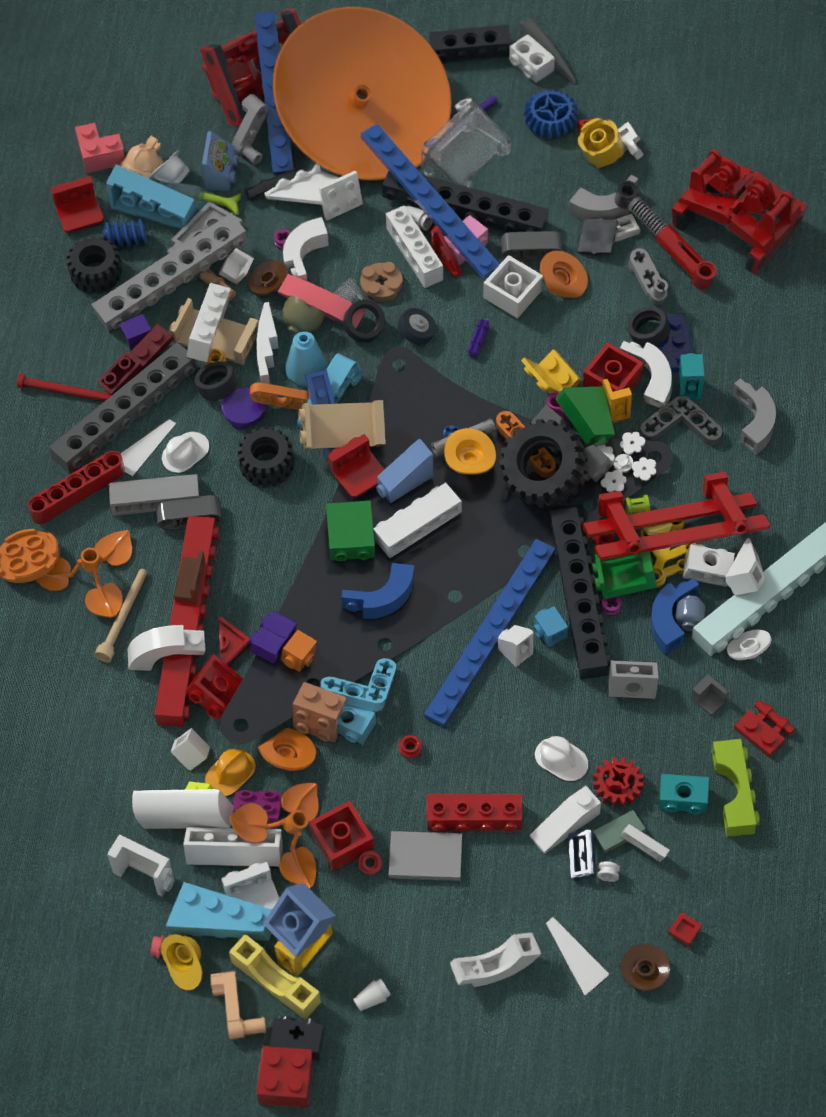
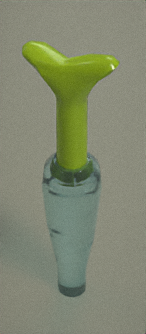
(200, 195)

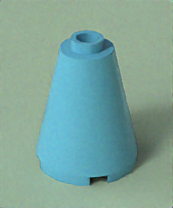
(304, 358)

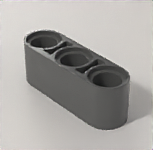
(530, 244)
(175, 512)

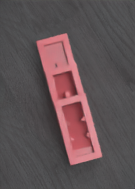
(329, 303)

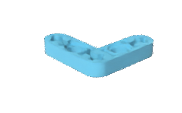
(365, 693)

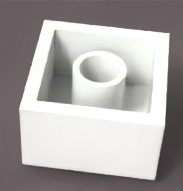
(512, 286)

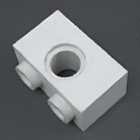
(697, 568)

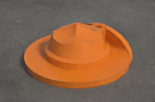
(563, 274)
(289, 750)

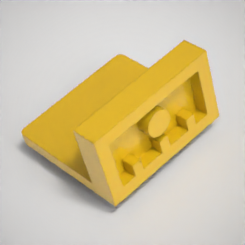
(552, 373)

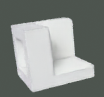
(236, 266)
(190, 749)

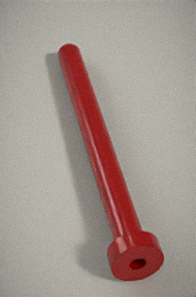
(23, 381)

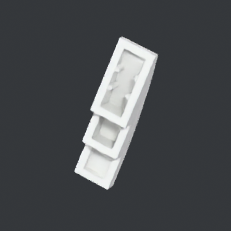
(265, 343)

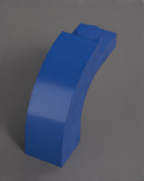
(385, 600)
(663, 627)

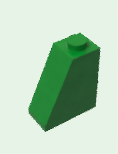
(588, 413)

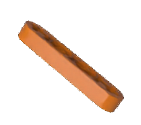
(534, 461)

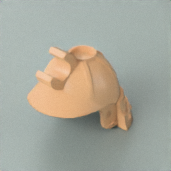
(143, 158)

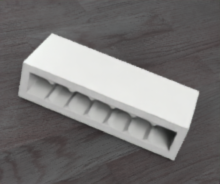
(182, 809)

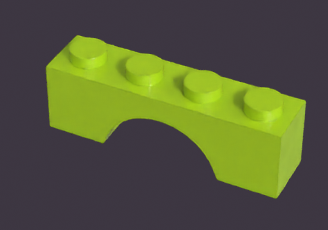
(729, 761)

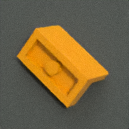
(618, 402)

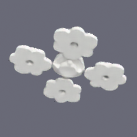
(624, 463)

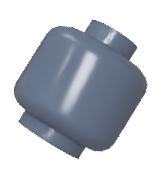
(689, 612)

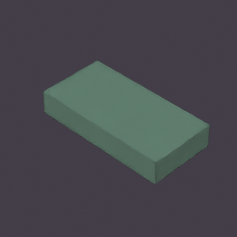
(609, 835)

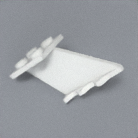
(318, 187)

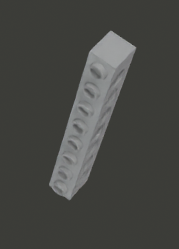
(173, 262)

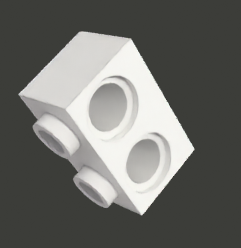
(531, 58)

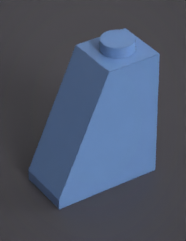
(406, 472)

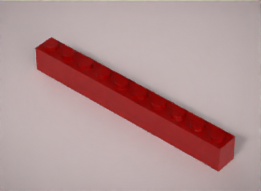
(179, 669)

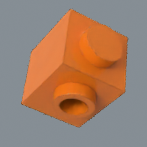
(299, 651)

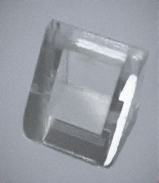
(349, 291)

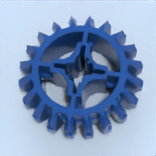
(551, 114)

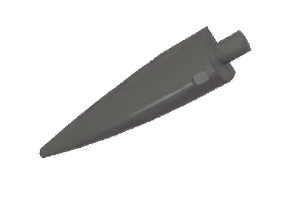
(534, 30)

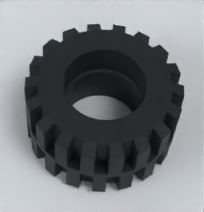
(90, 252)
(266, 442)

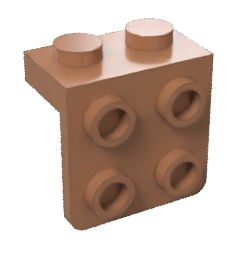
(318, 712)

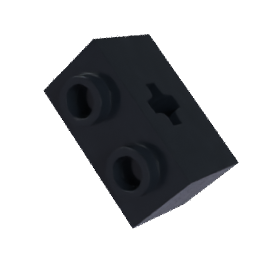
(286, 1029)

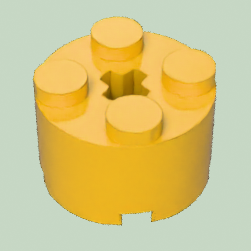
(601, 142)

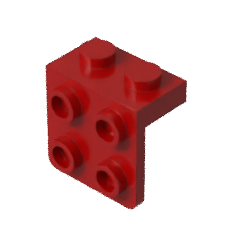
(77, 204)
(355, 466)

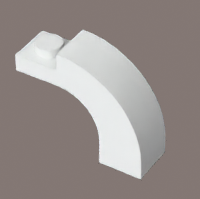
(301, 241)
(660, 387)
(161, 642)
(498, 964)

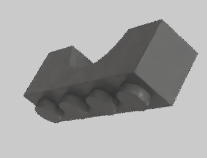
(597, 461)

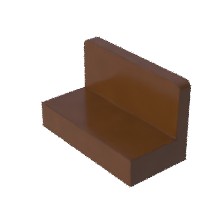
(190, 579)

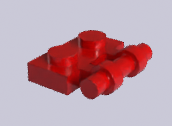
(761, 734)

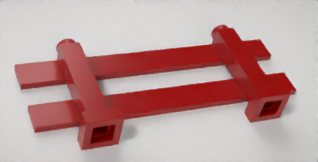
(630, 543)

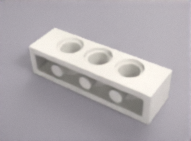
(414, 246)

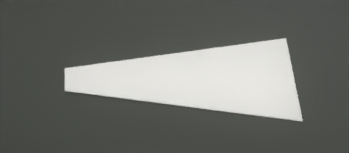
(141, 450)
(582, 964)

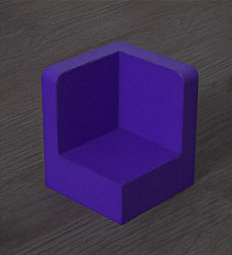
(135, 330)

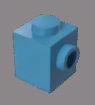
(550, 626)

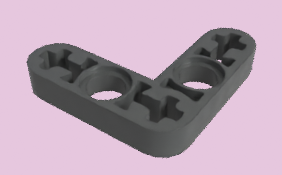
(678, 415)

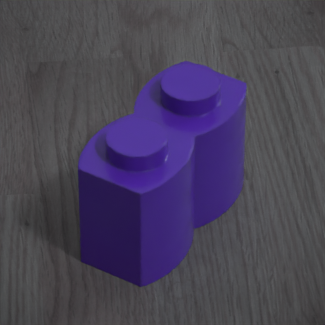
(273, 636)

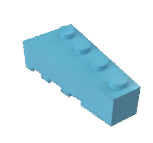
(148, 199)
(210, 913)

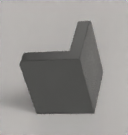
(709, 695)

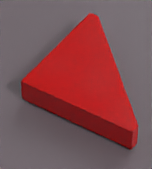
(444, 253)
(232, 641)

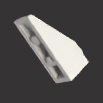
(566, 819)

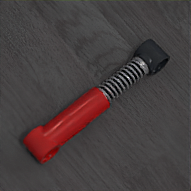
(666, 236)

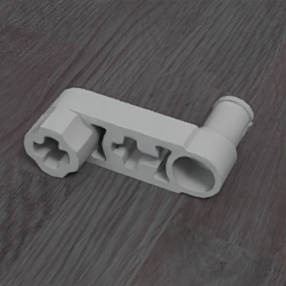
(249, 128)
(658, 292)

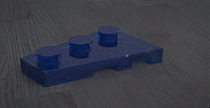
(677, 341)

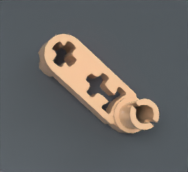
(226, 985)

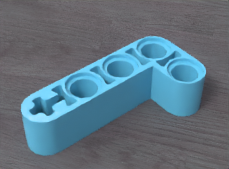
(341, 373)

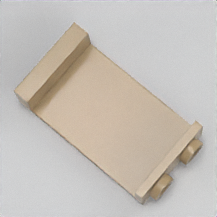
(231, 337)
(339, 423)

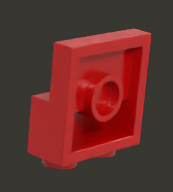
(214, 686)

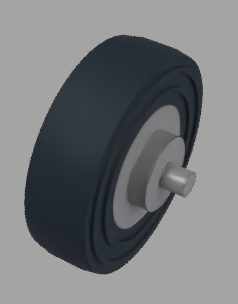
(416, 326)

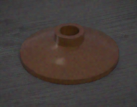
(267, 277)
(645, 957)

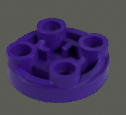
(241, 410)

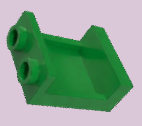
(350, 530)
(624, 575)

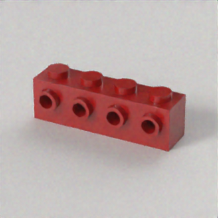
(474, 812)

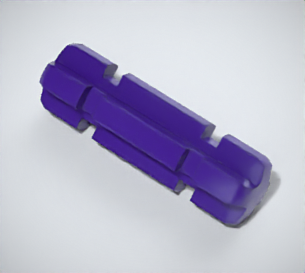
(478, 338)

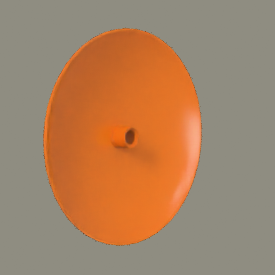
(367, 55)

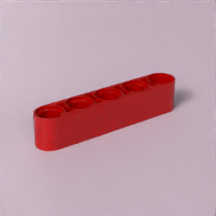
(71, 496)

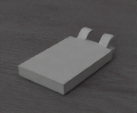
(201, 221)

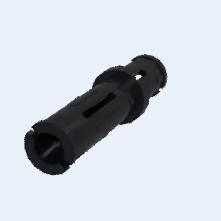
(265, 185)

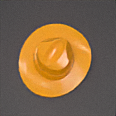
(469, 451)

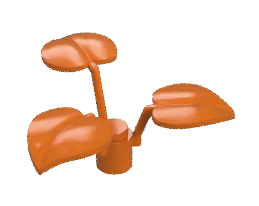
(103, 600)
(302, 803)

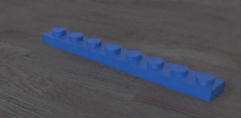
(268, 53)

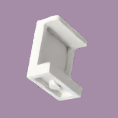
(129, 853)

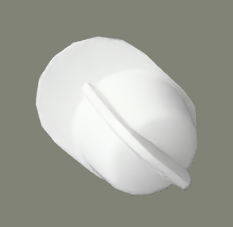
(171, 171)
(184, 451)
(561, 758)

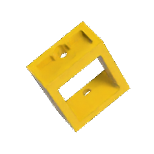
(294, 964)

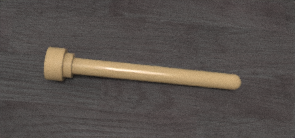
(106, 650)

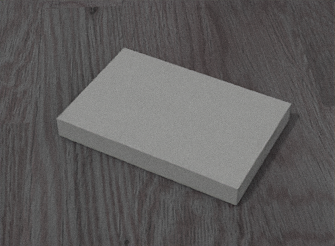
(425, 855)

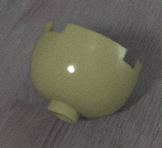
(301, 316)

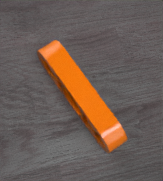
(267, 393)

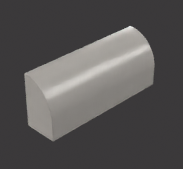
(144, 494)

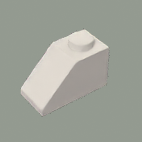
(516, 644)

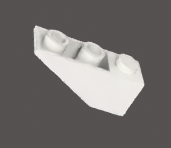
(746, 571)

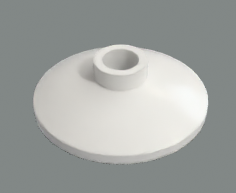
(749, 645)

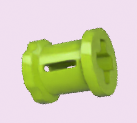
(637, 505)

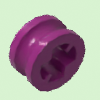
(281, 234)
(614, 610)

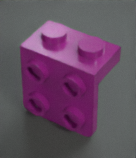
(268, 800)

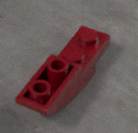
(137, 360)

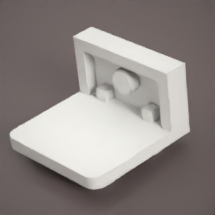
(252, 885)

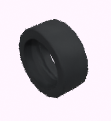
(374, 308)
(644, 315)
(221, 389)

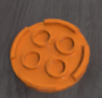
(28, 555)

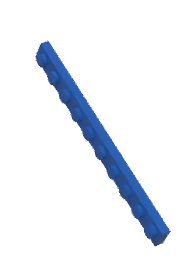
(430, 201)
(487, 635)

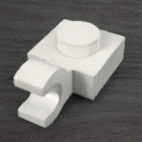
(630, 138)

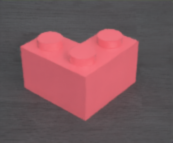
(96, 151)

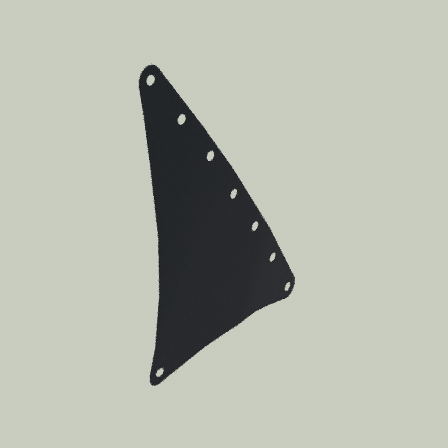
(464, 554)

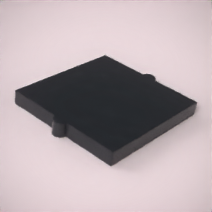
(598, 236)

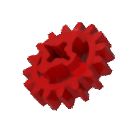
(616, 790)

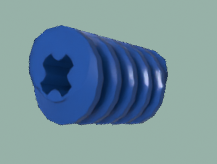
(126, 233)

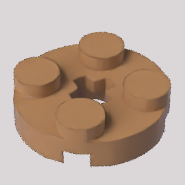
(381, 271)

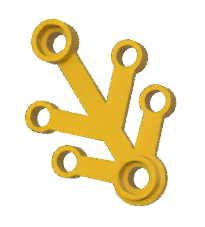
(666, 555)

